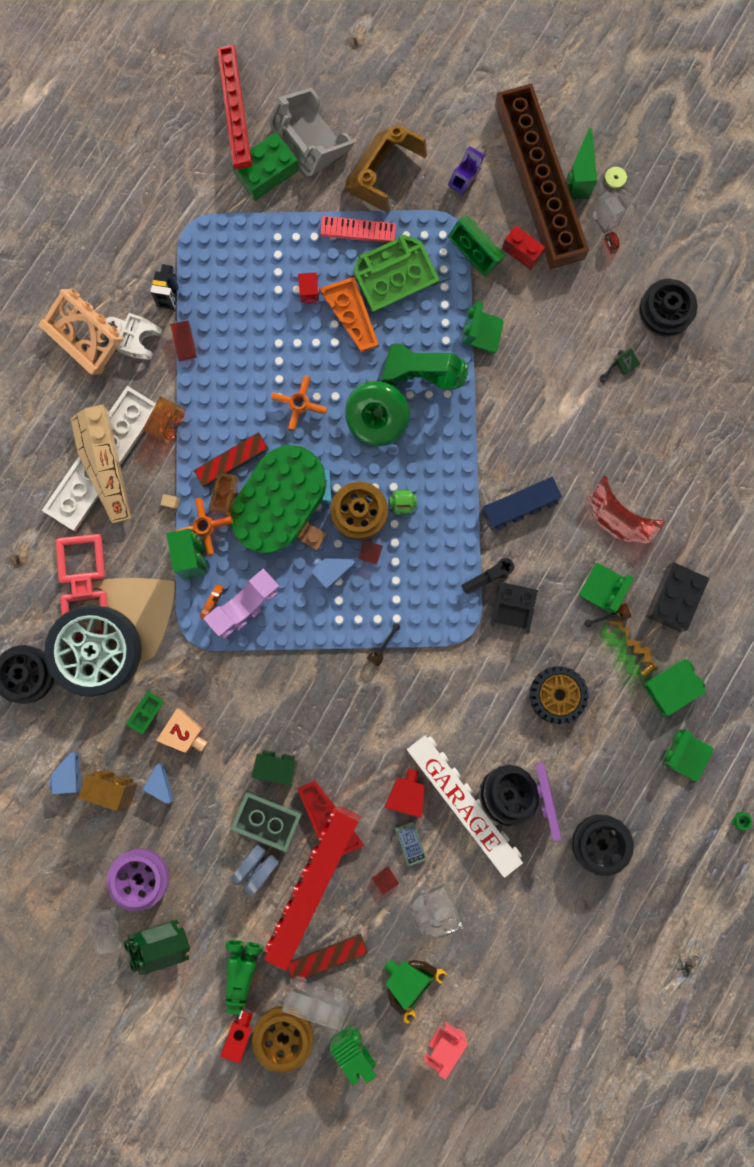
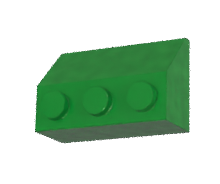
(476, 245)

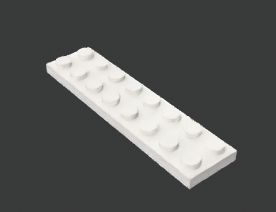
(76, 492)

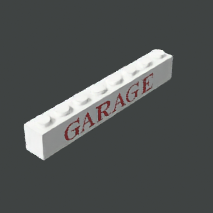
(464, 805)

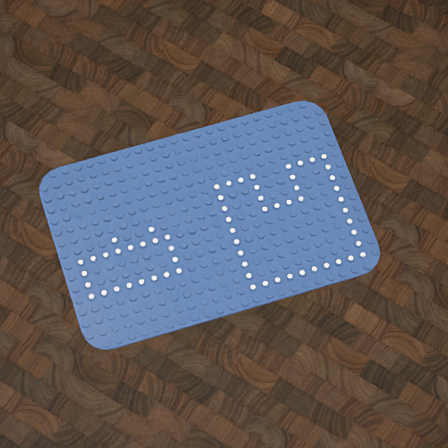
(260, 339)

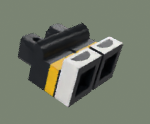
(164, 287)

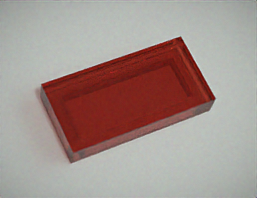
(183, 340)

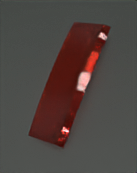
(617, 519)

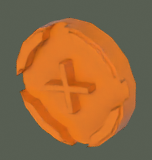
(212, 600)

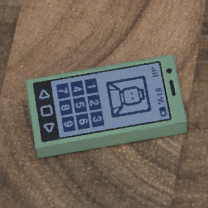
(410, 843)

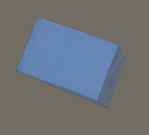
(159, 785)

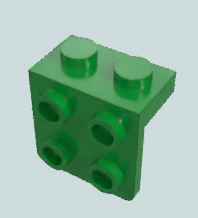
(482, 329)
(687, 755)

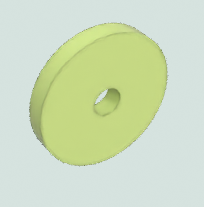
(619, 173)

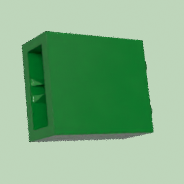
(674, 687)

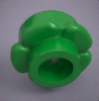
(747, 821)

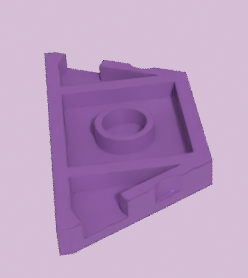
(548, 807)

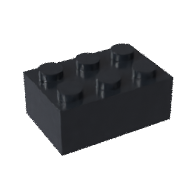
(677, 597)

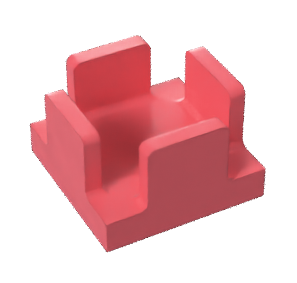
(446, 1049)

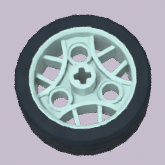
(64, 632)

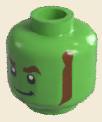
(402, 502)

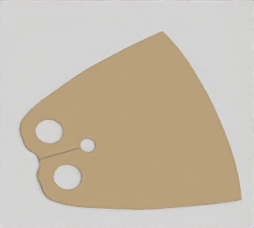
(144, 603)

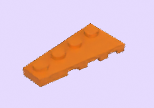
(350, 310)

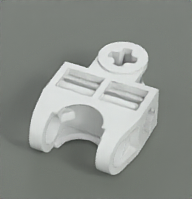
(134, 331)

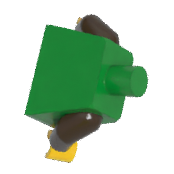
(409, 983)

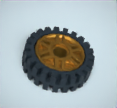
(573, 691)

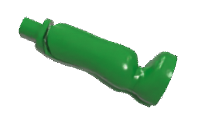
(240, 973)

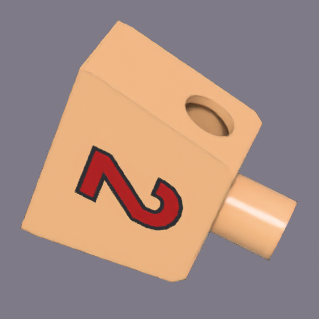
(182, 733)

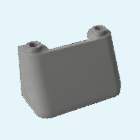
(306, 133)

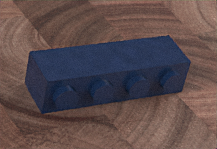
(522, 503)

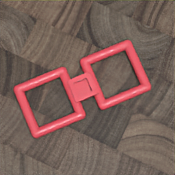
(81, 583)

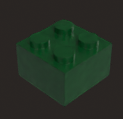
(275, 768)

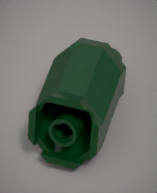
(157, 947)

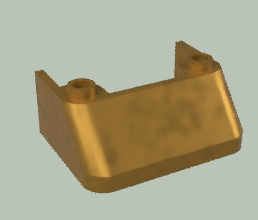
(363, 176)

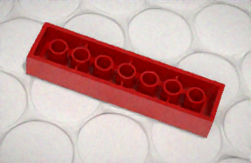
(309, 892)

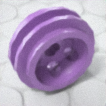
(116, 884)

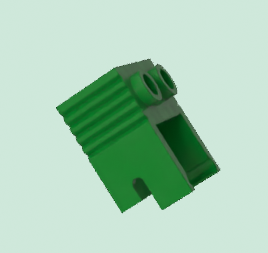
(352, 1055)

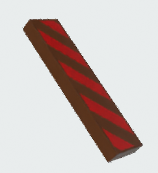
(231, 459)
(328, 957)

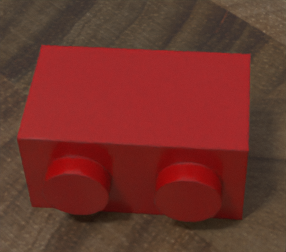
(523, 247)

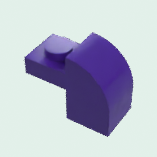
(467, 171)

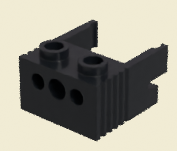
(513, 606)

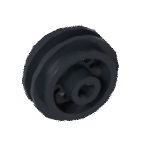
(679, 296)
(11, 669)
(493, 798)
(618, 859)

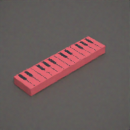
(358, 229)

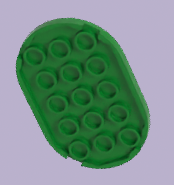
(278, 499)

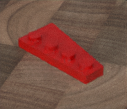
(319, 809)

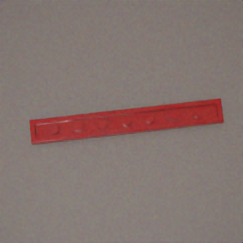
(234, 107)

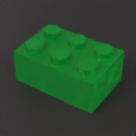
(270, 166)
(186, 554)

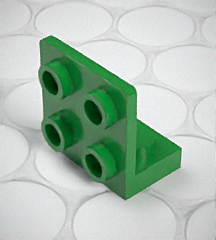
(605, 588)

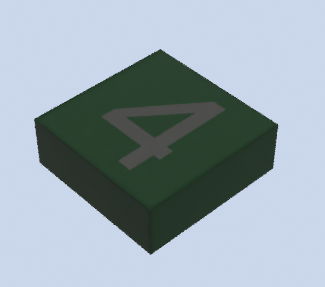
(627, 361)

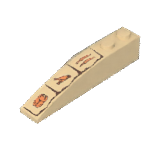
(100, 458)

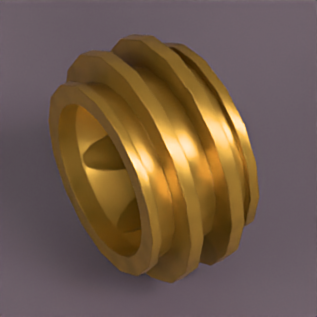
(362, 490)
(268, 1055)

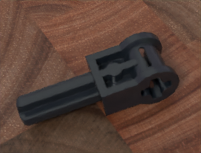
(489, 575)

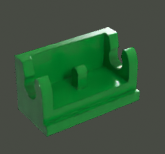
(145, 712)

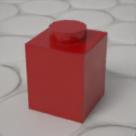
(308, 287)

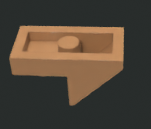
(312, 536)

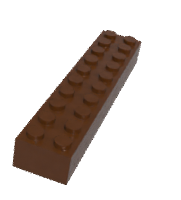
(541, 176)

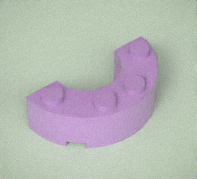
(246, 603)

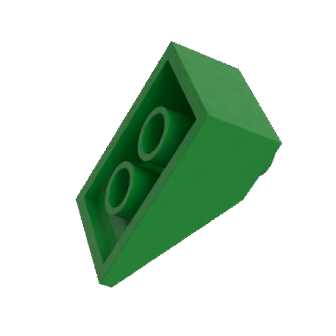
(583, 172)

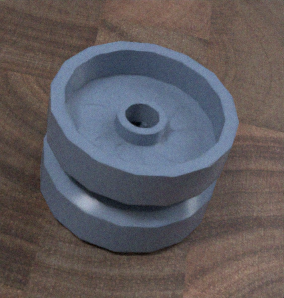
(255, 870)

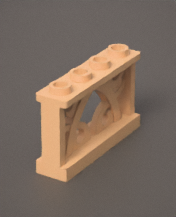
(97, 327)

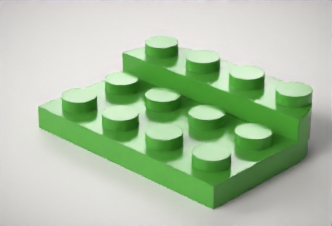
(394, 272)

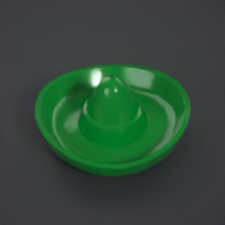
(377, 413)

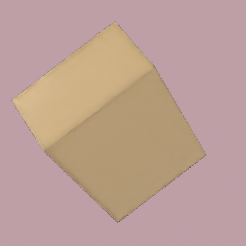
(170, 501)

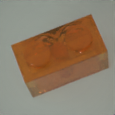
(164, 420)
(224, 494)

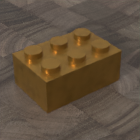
(108, 790)

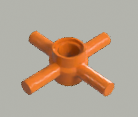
(301, 395)
(212, 524)

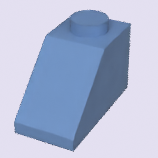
(331, 570)
(67, 775)

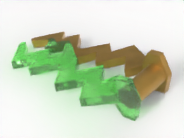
(623, 643)

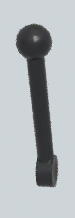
(603, 378)

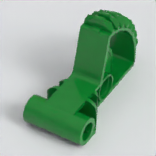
(439, 369)

